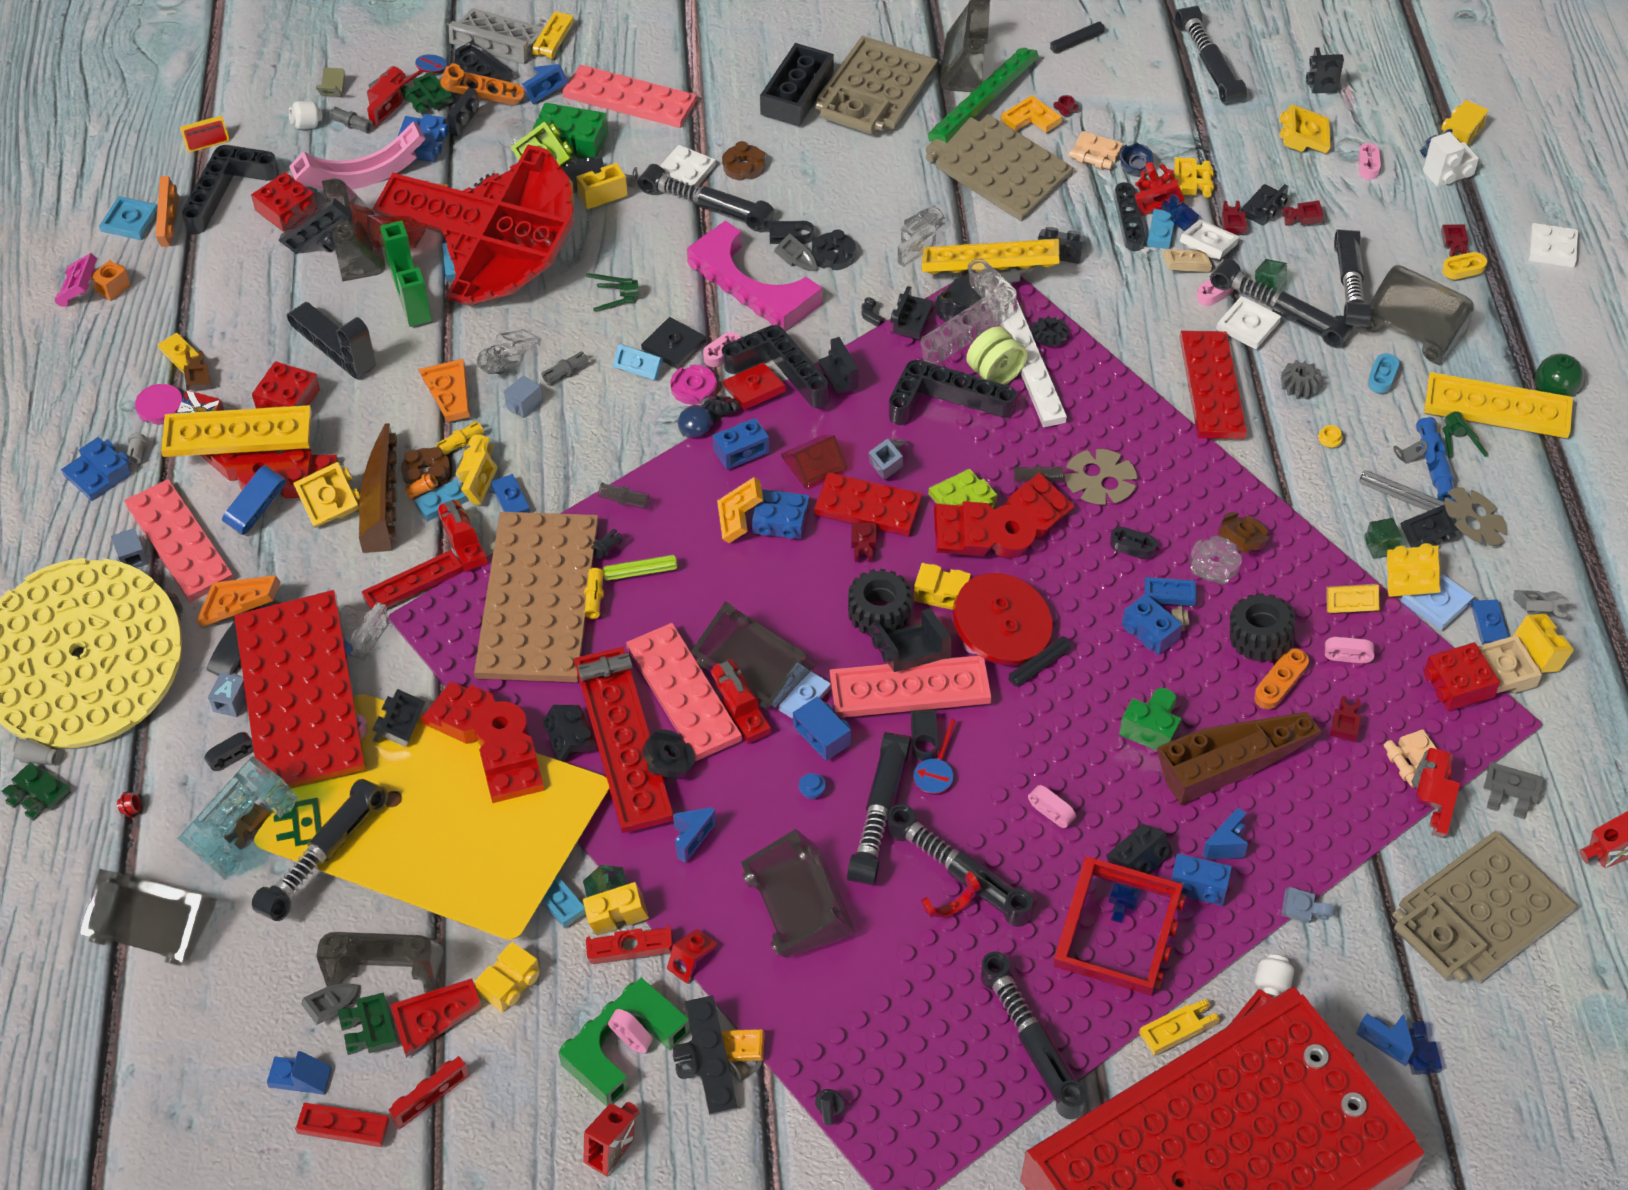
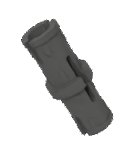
(351, 119)
(565, 368)
(604, 667)

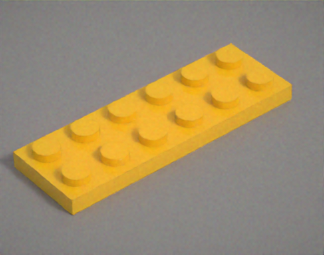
(998, 255)
(1499, 404)
(236, 431)

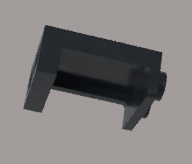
(913, 644)

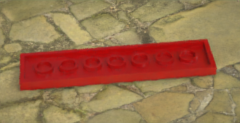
(620, 735)

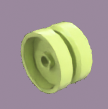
(997, 355)

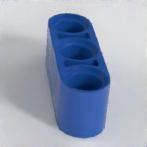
(254, 500)

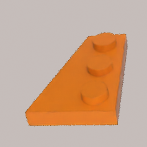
(167, 210)
(449, 388)
(236, 596)

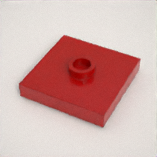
(754, 386)

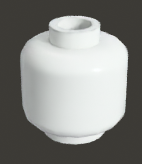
(305, 114)
(1274, 975)

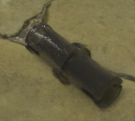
(1025, 474)
(623, 495)

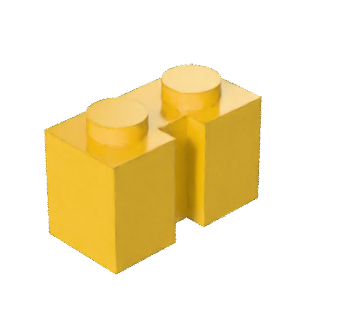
(1466, 121)
(602, 187)
(938, 587)
(1543, 643)
(615, 906)
(508, 977)

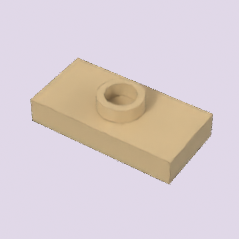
(1187, 260)

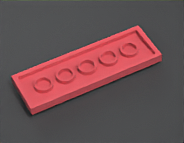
(630, 96)
(178, 540)
(923, 687)
(683, 691)

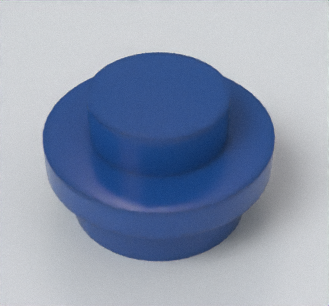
(812, 785)

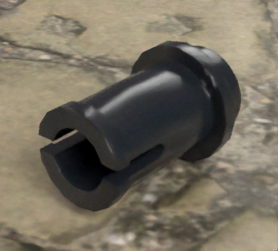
(608, 542)

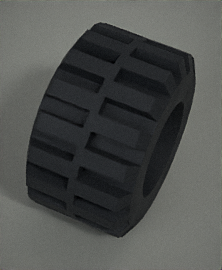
(883, 587)
(1262, 612)

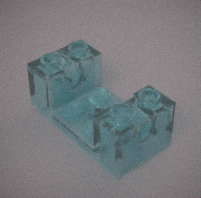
(220, 816)

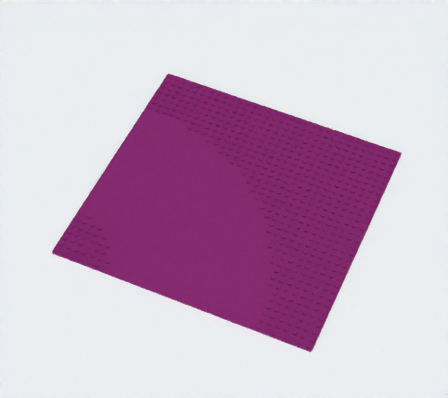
(901, 1003)

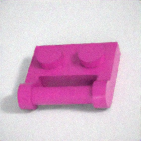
(76, 279)

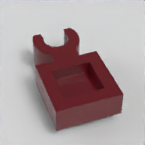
(1305, 212)
(1233, 220)
(1455, 237)
(863, 539)
(1346, 721)

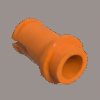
(421, 486)

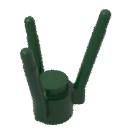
(626, 286)
(1458, 426)

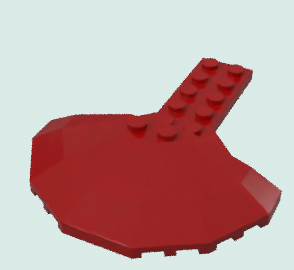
(497, 231)

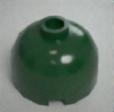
(1560, 375)

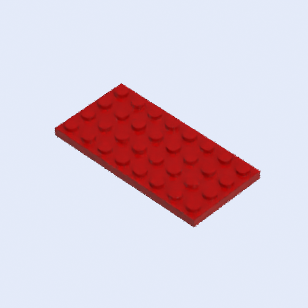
(300, 690)

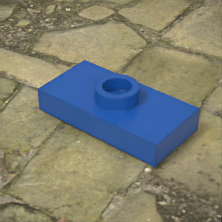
(509, 495)
(1171, 591)
(1489, 620)

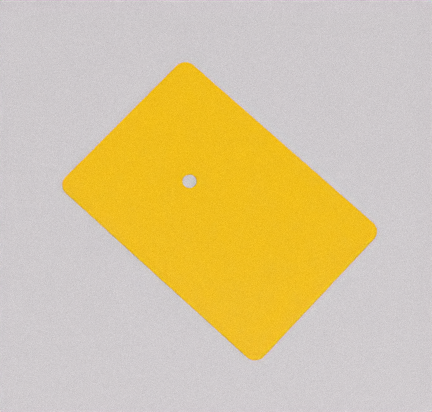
(446, 838)

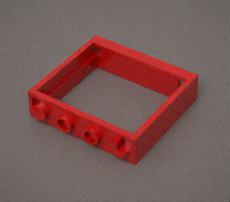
(1134, 879)

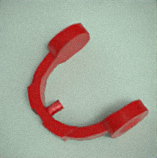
(957, 905)

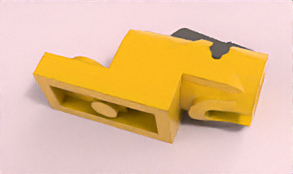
(476, 468)

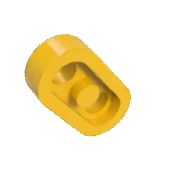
(1464, 265)

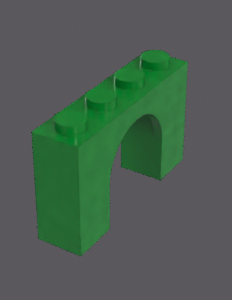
(406, 278)
(583, 1053)

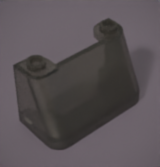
(964, 48)
(352, 238)
(1421, 311)
(763, 658)
(798, 895)
(146, 915)
(343, 952)

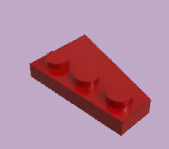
(432, 1013)

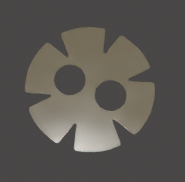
(1095, 492)
(1487, 523)

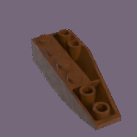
(378, 495)
(1230, 752)

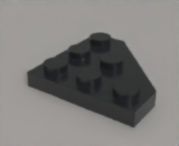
(477, 61)

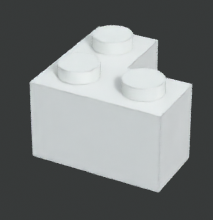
(1449, 160)

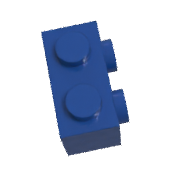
(741, 443)
(1151, 624)
(822, 728)
(1201, 878)

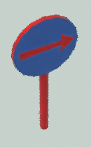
(427, 63)
(935, 775)

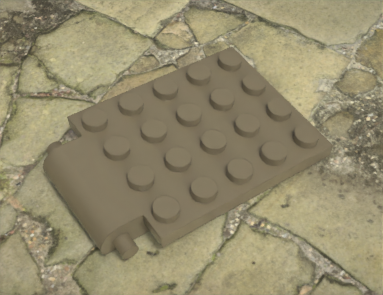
(874, 86)
(1000, 165)
(1480, 911)

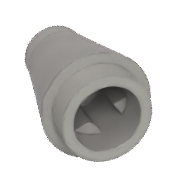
(31, 751)

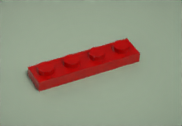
(413, 580)

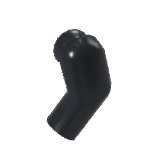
(869, 313)

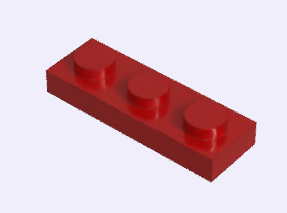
(428, 1092)
(342, 1124)

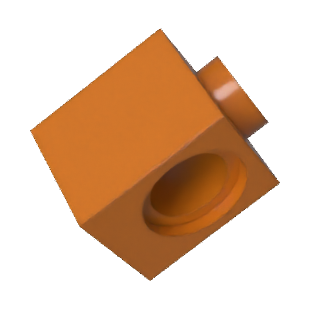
(110, 280)

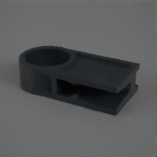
(781, 229)
(924, 730)

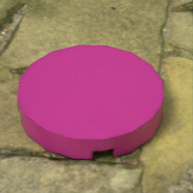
(693, 384)
(157, 401)

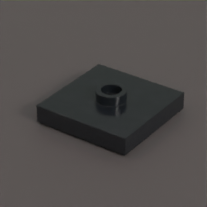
(674, 342)

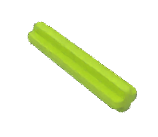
(640, 567)

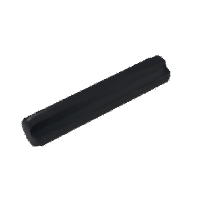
(1077, 37)
(1039, 661)

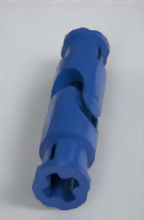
(1436, 458)

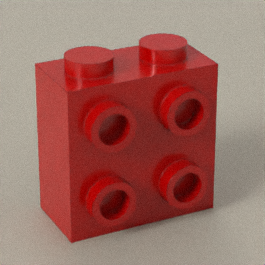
(284, 201)
(285, 387)
(1461, 676)

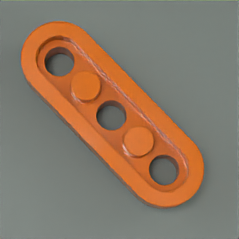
(1278, 685)

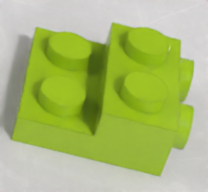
(546, 137)
(962, 488)

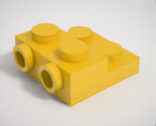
(1304, 129)
(328, 494)
(1414, 570)

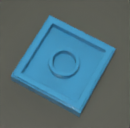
(129, 218)

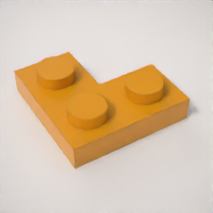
(1031, 111)
(733, 508)

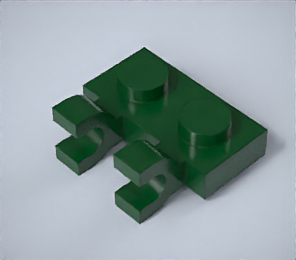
(40, 786)
(375, 1022)

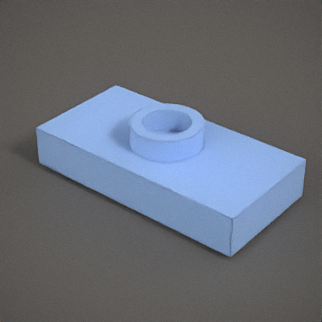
(804, 692)

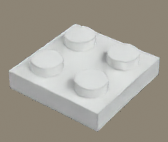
(688, 166)
(1209, 239)
(1553, 245)
(1248, 322)

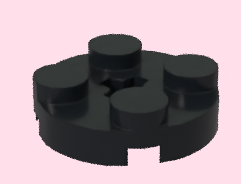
(834, 241)
(660, 763)

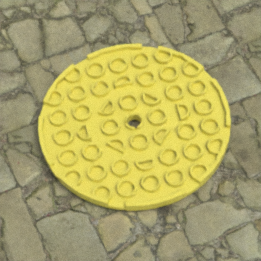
(126, 662)

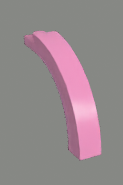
(364, 170)

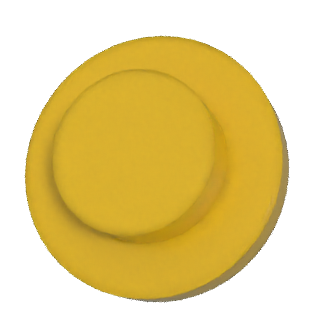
(1330, 436)

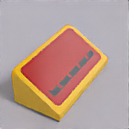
(204, 134)

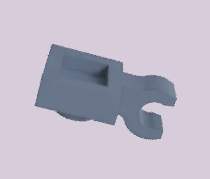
(1301, 906)

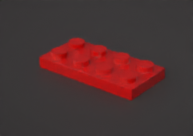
(868, 502)

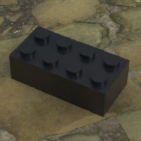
(796, 84)

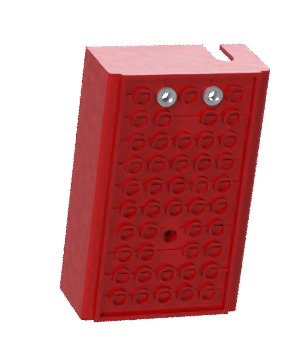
(1244, 1110)

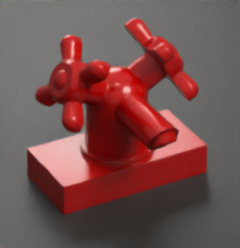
(1157, 188)

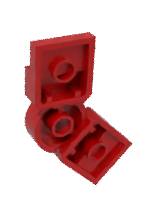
(290, 464)
(977, 527)
(501, 732)

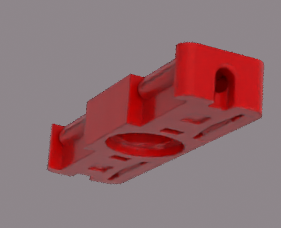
(611, 947)

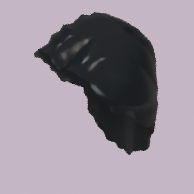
(956, 298)

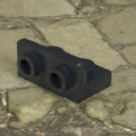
(1265, 203)
(840, 367)
(399, 718)

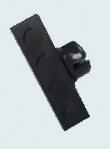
(316, 228)
(706, 1056)

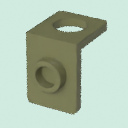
(332, 82)

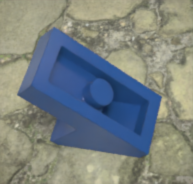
(547, 80)
(694, 828)
(1226, 840)
(1393, 1042)
(299, 1074)

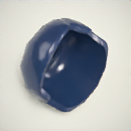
(1135, 157)
(694, 421)

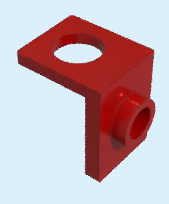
(689, 950)

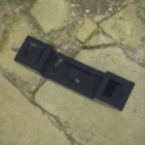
(227, 655)

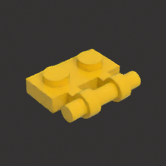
(1186, 173)

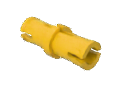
(460, 438)
(594, 593)

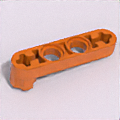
(454, 75)

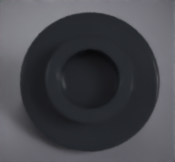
(829, 1103)

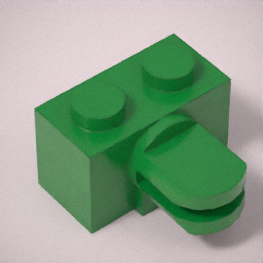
(1151, 722)

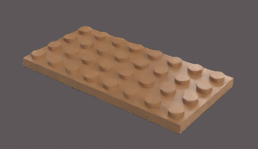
(536, 597)

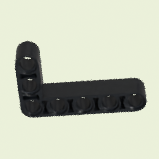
(216, 177)
(777, 345)
(346, 346)
(949, 385)

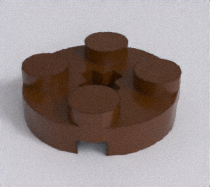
(743, 152)
(425, 457)
(1245, 533)

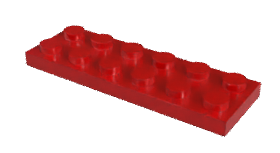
(1212, 385)

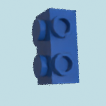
(434, 130)
(97, 468)
(780, 514)

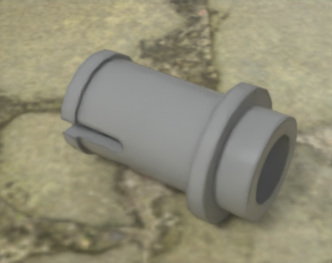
(136, 442)

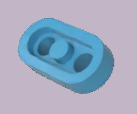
(1383, 373)

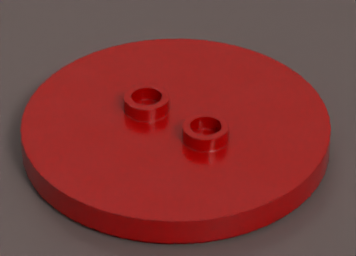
(1002, 618)

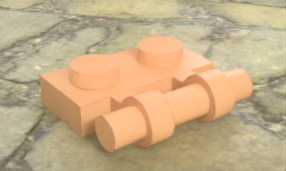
(1096, 150)
(1411, 747)

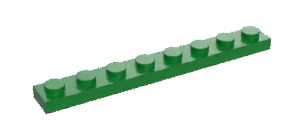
(983, 94)

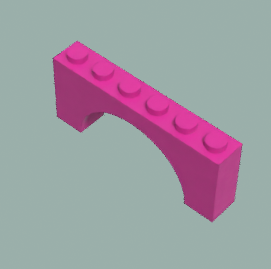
(778, 304)

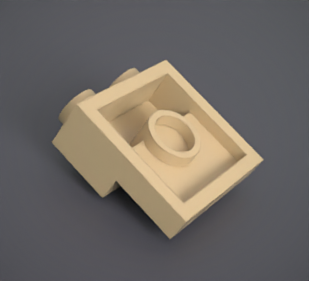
(1511, 664)

